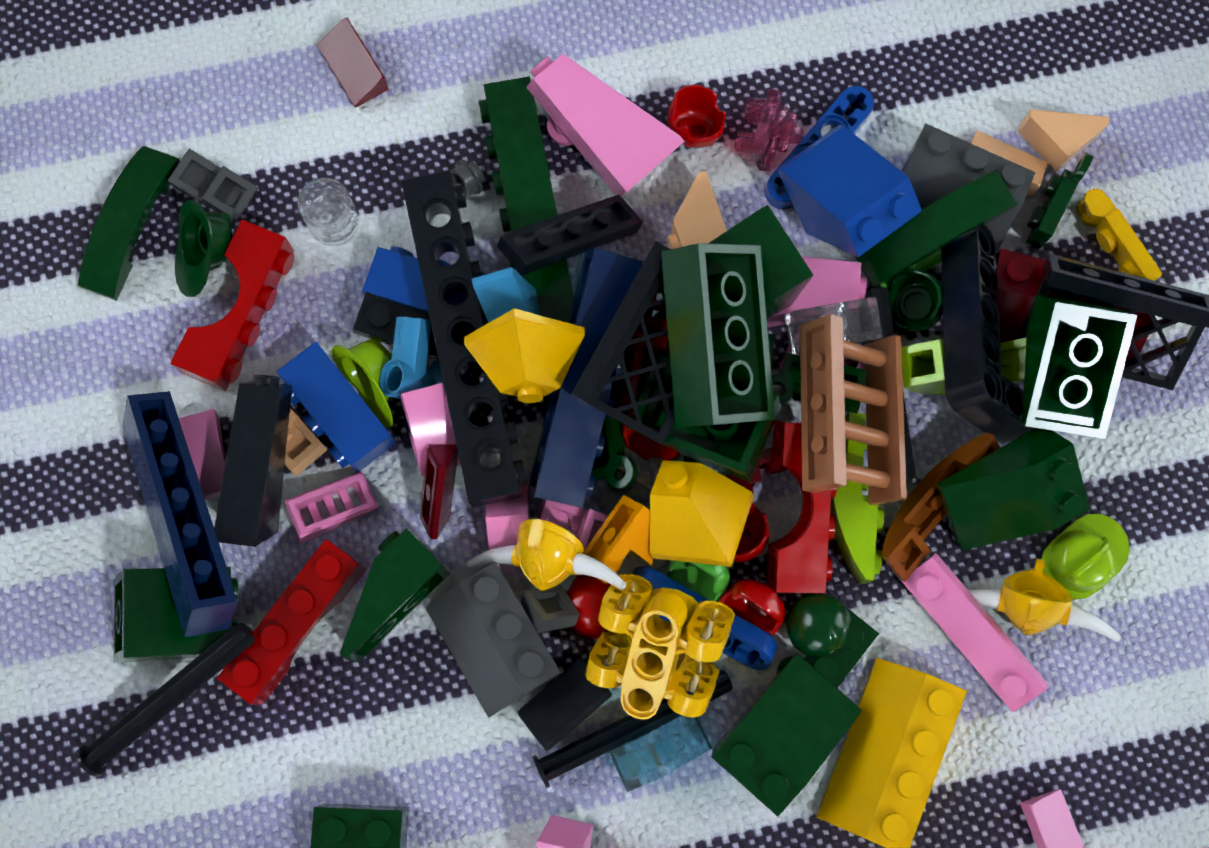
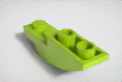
(856, 519)

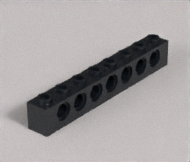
(424, 200)

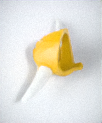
(547, 556)
(1038, 603)

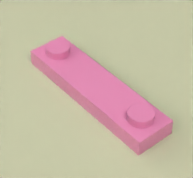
(975, 633)

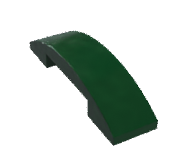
(122, 220)
(936, 227)

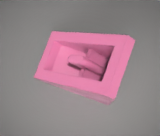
(504, 519)

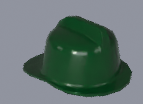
(200, 246)

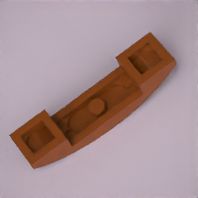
(924, 508)

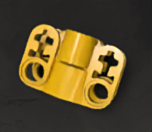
(658, 653)

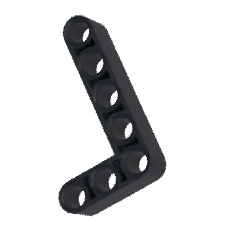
(973, 338)

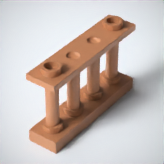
(823, 412)

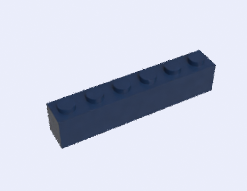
(572, 428)
(178, 514)

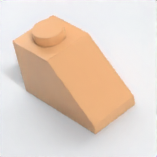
(698, 216)

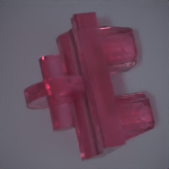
(774, 130)

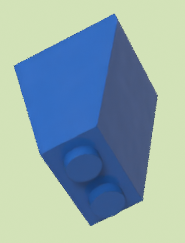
(848, 192)

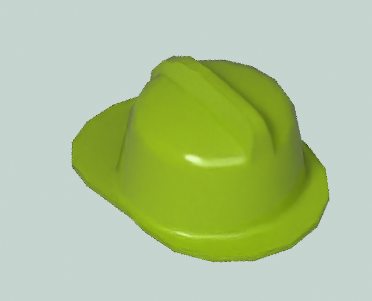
(362, 368)
(1087, 554)

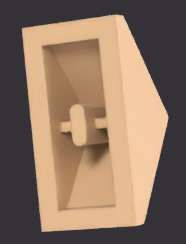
(1060, 134)

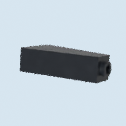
(254, 463)

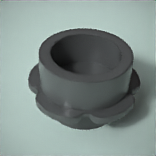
(470, 177)

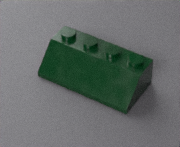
(717, 334)

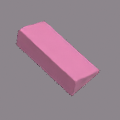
(1051, 821)

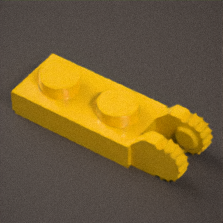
(1116, 235)

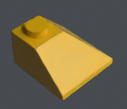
(525, 353)
(696, 514)

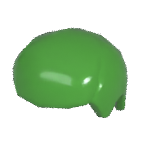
(703, 579)

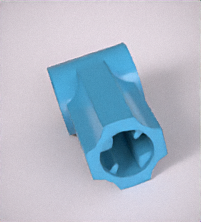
(409, 358)

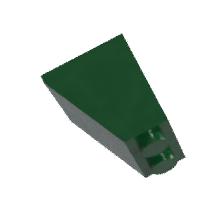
(783, 266)
(148, 620)

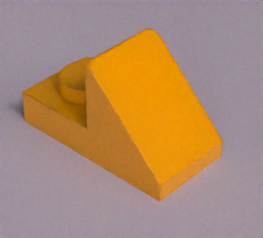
(622, 532)

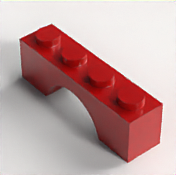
(216, 350)
(801, 557)
(309, 597)

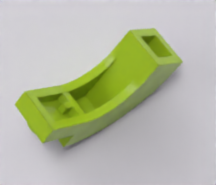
(925, 365)

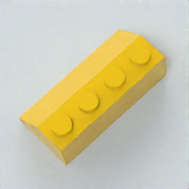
(891, 755)

